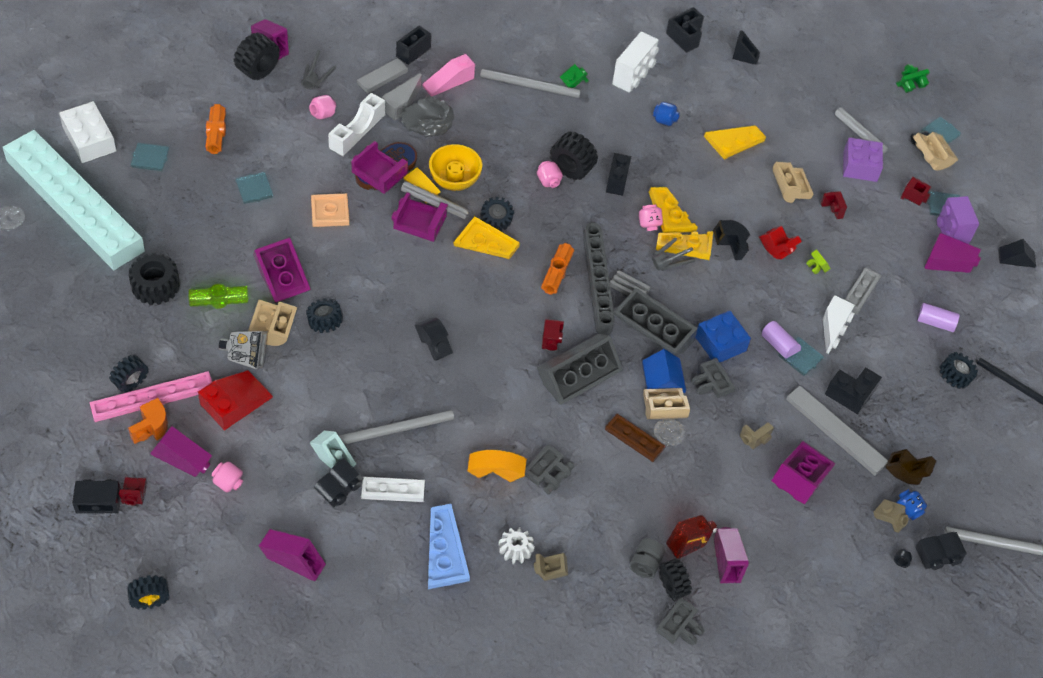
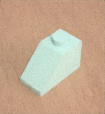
(331, 449)

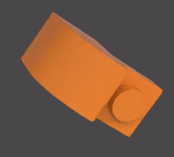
(153, 422)

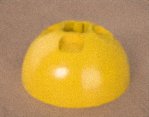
(455, 167)

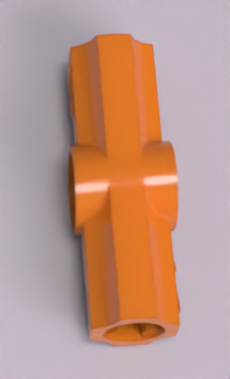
(215, 129)
(557, 268)

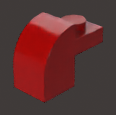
(778, 243)

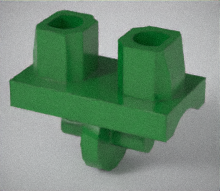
(912, 75)

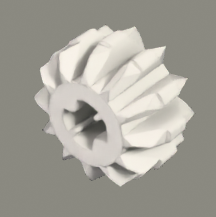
(516, 545)

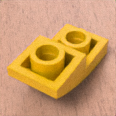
(419, 179)

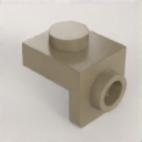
(758, 437)
(892, 513)
(551, 566)

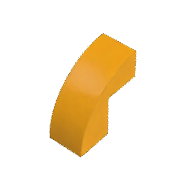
(503, 463)

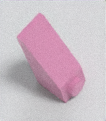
(451, 75)

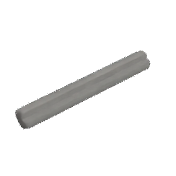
(858, 128)
(434, 199)

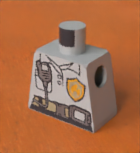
(246, 348)

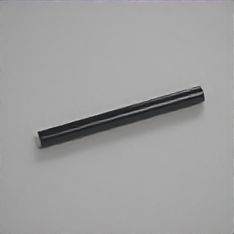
(1010, 380)

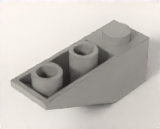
(402, 97)

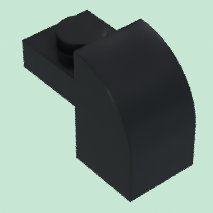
(733, 234)
(435, 335)

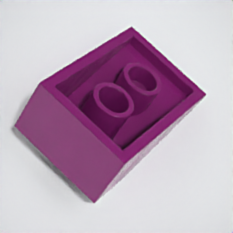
(281, 270)
(803, 472)

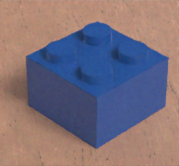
(722, 337)

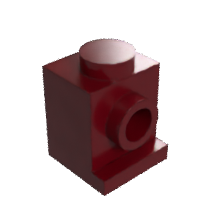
(916, 191)
(552, 334)

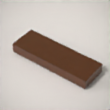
(635, 437)

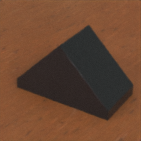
(745, 50)
(1017, 254)

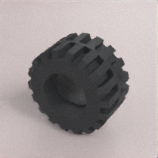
(256, 56)
(574, 155)
(151, 267)

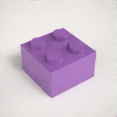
(863, 159)
(958, 219)

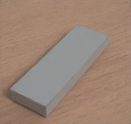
(382, 76)
(862, 289)

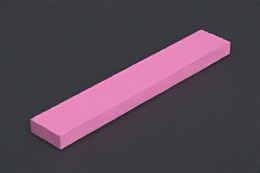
(166, 392)

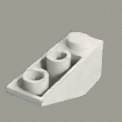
(834, 321)

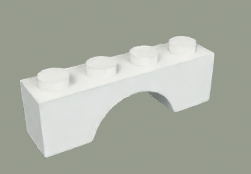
(345, 137)

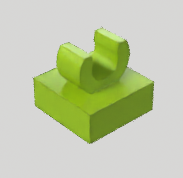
(819, 261)

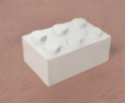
(635, 62)
(87, 132)

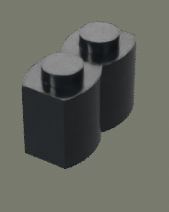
(339, 483)
(941, 550)

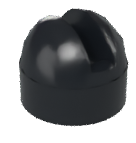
(903, 562)

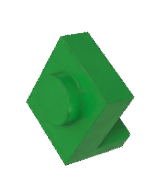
(574, 76)

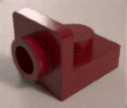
(837, 203)
(133, 491)

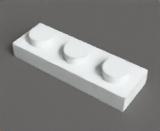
(393, 489)

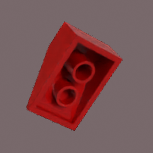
(233, 398)

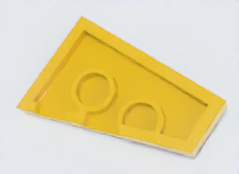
(735, 140)
(673, 217)
(486, 239)
(699, 242)

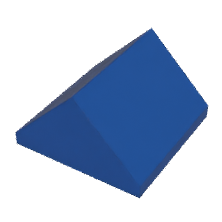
(663, 371)

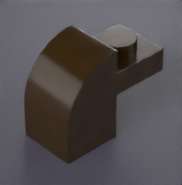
(908, 468)

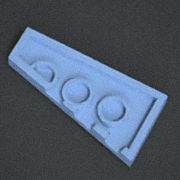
(446, 553)

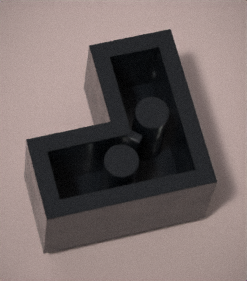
(686, 29)
(853, 392)

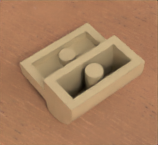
(935, 150)
(792, 182)
(274, 319)
(666, 403)

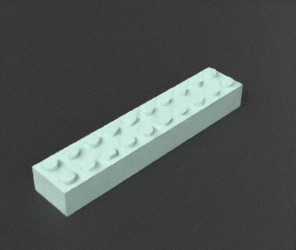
(74, 199)

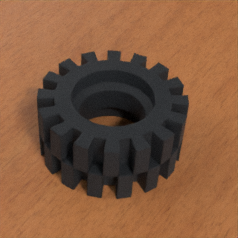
(675, 578)

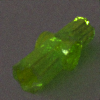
(218, 296)

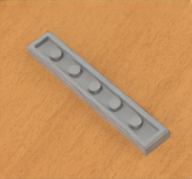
(837, 430)

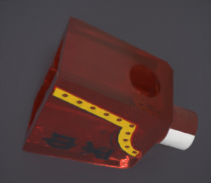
(690, 535)

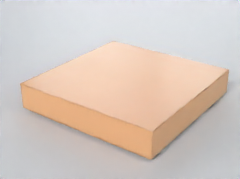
(330, 210)

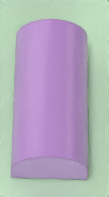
(938, 317)
(780, 339)

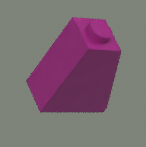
(275, 33)
(952, 255)
(182, 453)
(293, 553)
(730, 555)

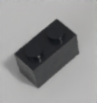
(413, 45)
(618, 174)
(96, 496)

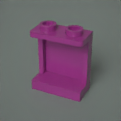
(378, 168)
(419, 218)

